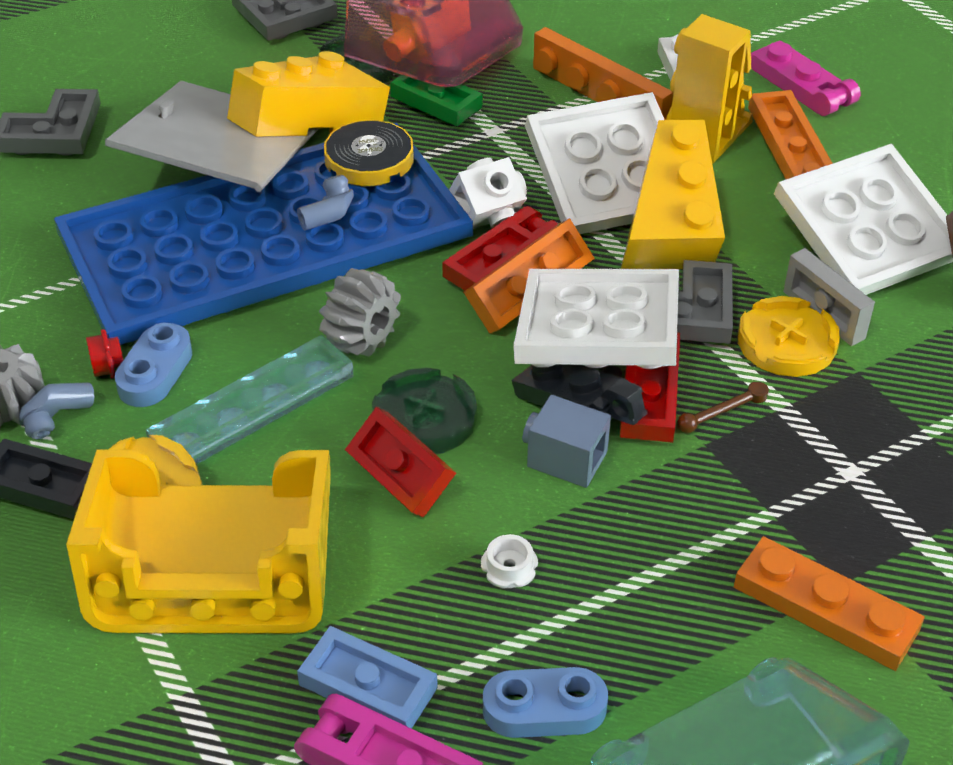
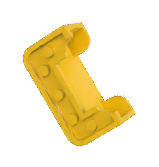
(201, 553)

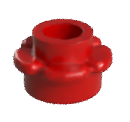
(104, 354)

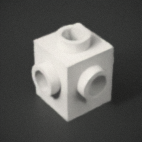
(490, 191)

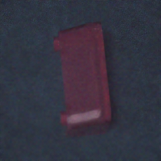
(431, 38)

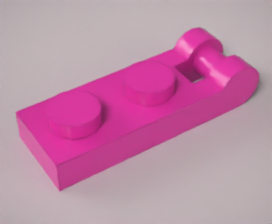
(804, 77)
(373, 742)

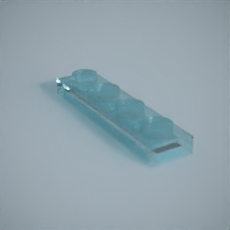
(256, 399)

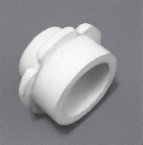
(509, 551)

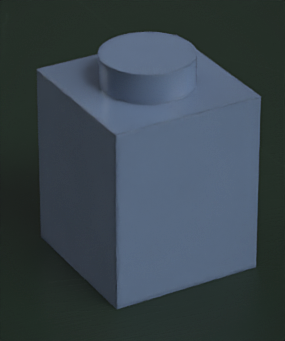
(567, 440)

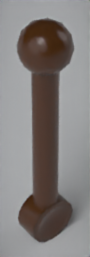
(756, 392)

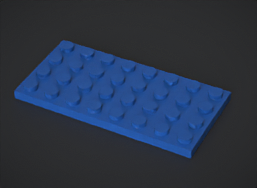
(226, 246)

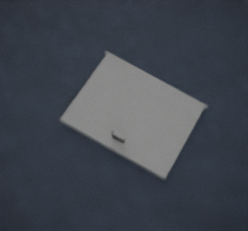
(193, 132)

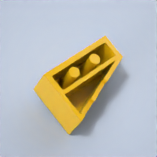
(711, 80)
(303, 95)
(677, 201)

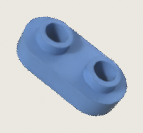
(153, 365)
(545, 702)

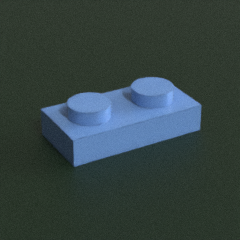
(367, 676)

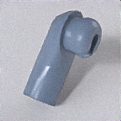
(331, 207)
(39, 410)

